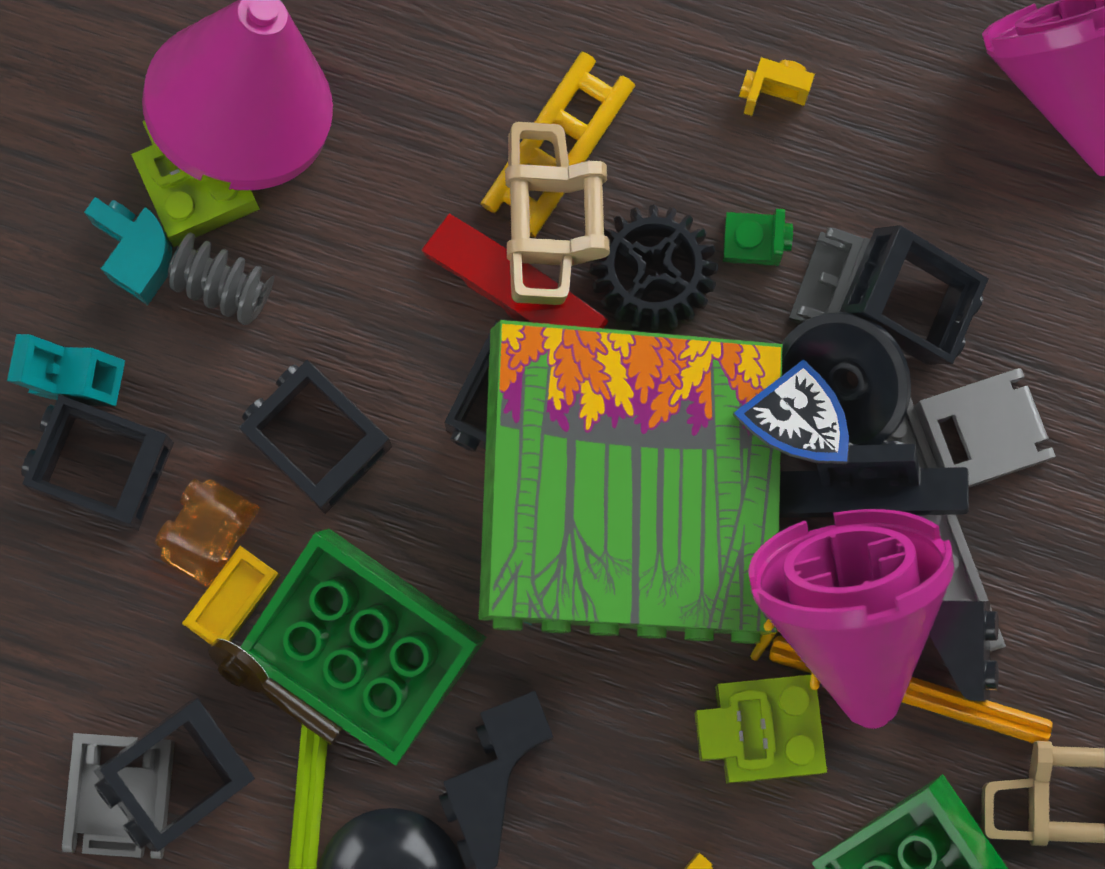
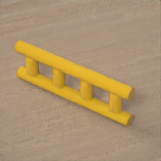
(586, 135)

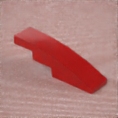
(487, 271)

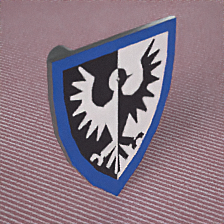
(799, 417)

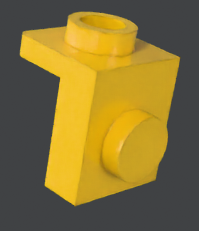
(782, 79)

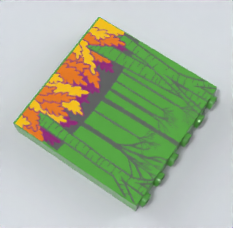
(625, 482)

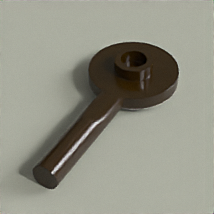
(244, 671)

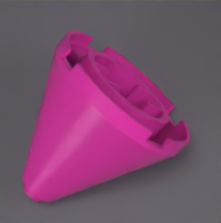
(1060, 67)
(239, 97)
(856, 602)

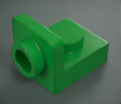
(756, 238)

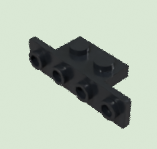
(875, 478)

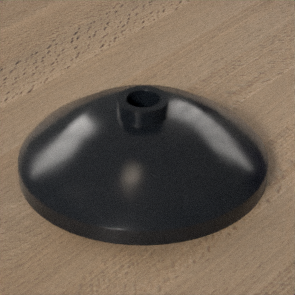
(850, 342)
(390, 841)

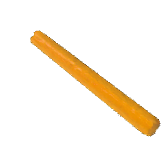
(947, 702)

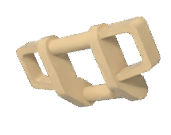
(564, 179)
(1040, 828)

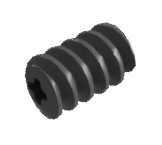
(217, 281)

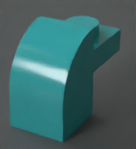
(143, 250)
(65, 371)

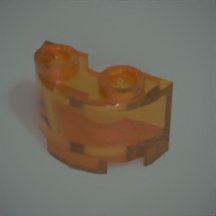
(205, 530)

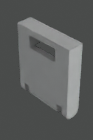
(994, 426)
(90, 814)

